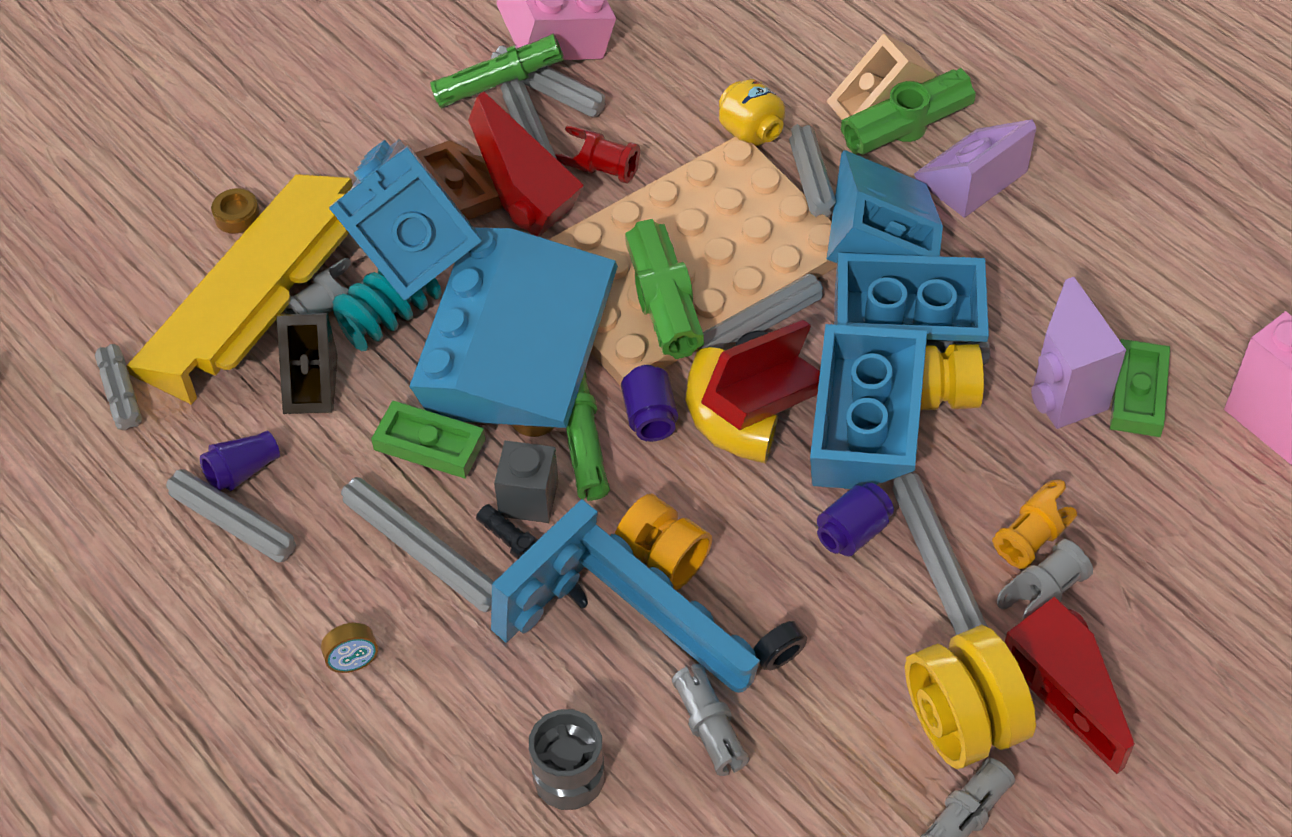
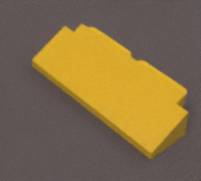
(246, 287)

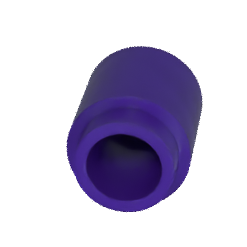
(649, 403)
(854, 519)

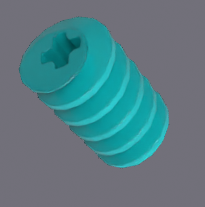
(375, 304)

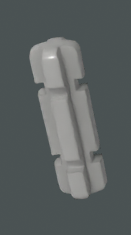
(118, 387)

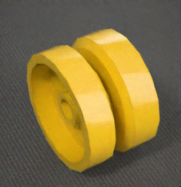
(970, 696)

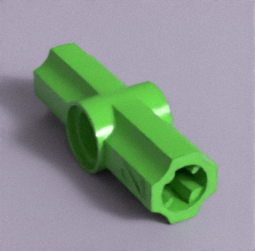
(908, 111)
(664, 289)

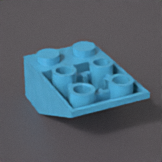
(881, 212)

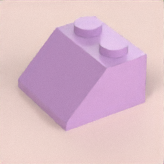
(1077, 360)

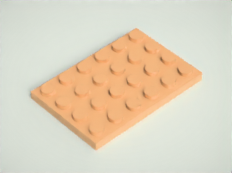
(732, 226)

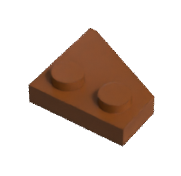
(462, 178)

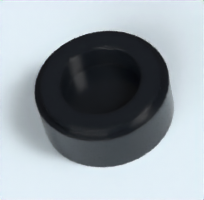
(780, 645)

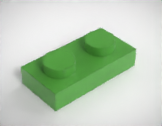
(1141, 389)
(428, 439)

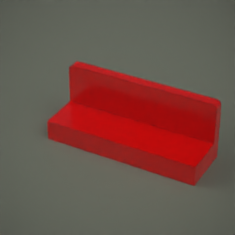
(762, 377)

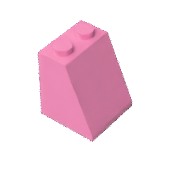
(1264, 387)

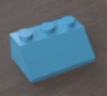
(913, 293)
(867, 405)

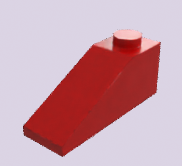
(525, 175)
(1071, 678)

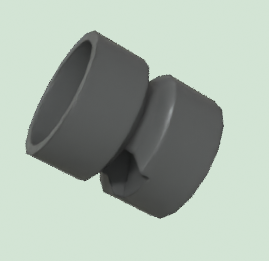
(567, 759)

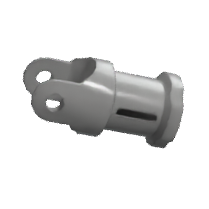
(320, 295)
(1048, 579)

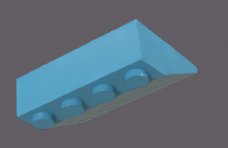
(513, 331)

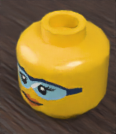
(751, 112)

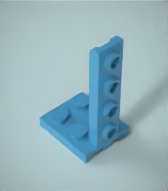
(403, 218)
(577, 542)

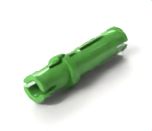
(498, 70)
(586, 447)

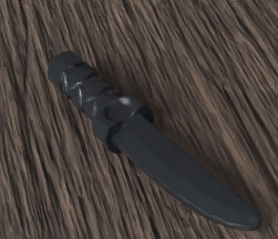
(519, 542)

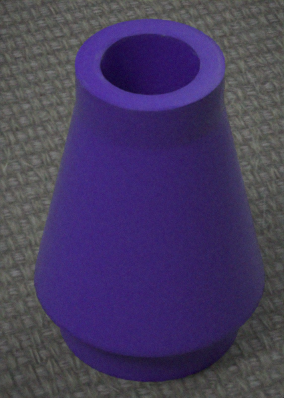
(236, 460)

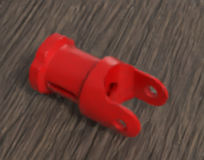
(603, 155)

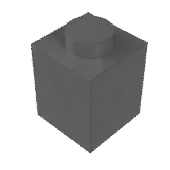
(526, 481)

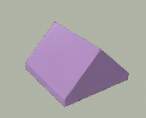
(980, 165)

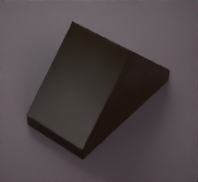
(307, 363)

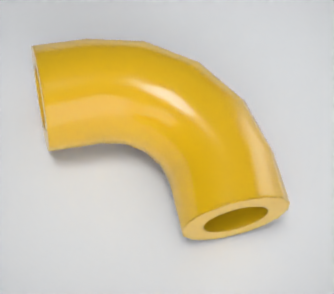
(749, 443)

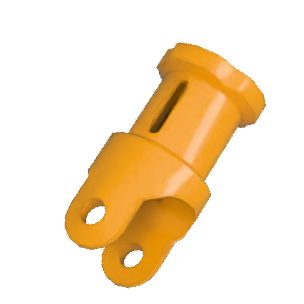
(1037, 523)

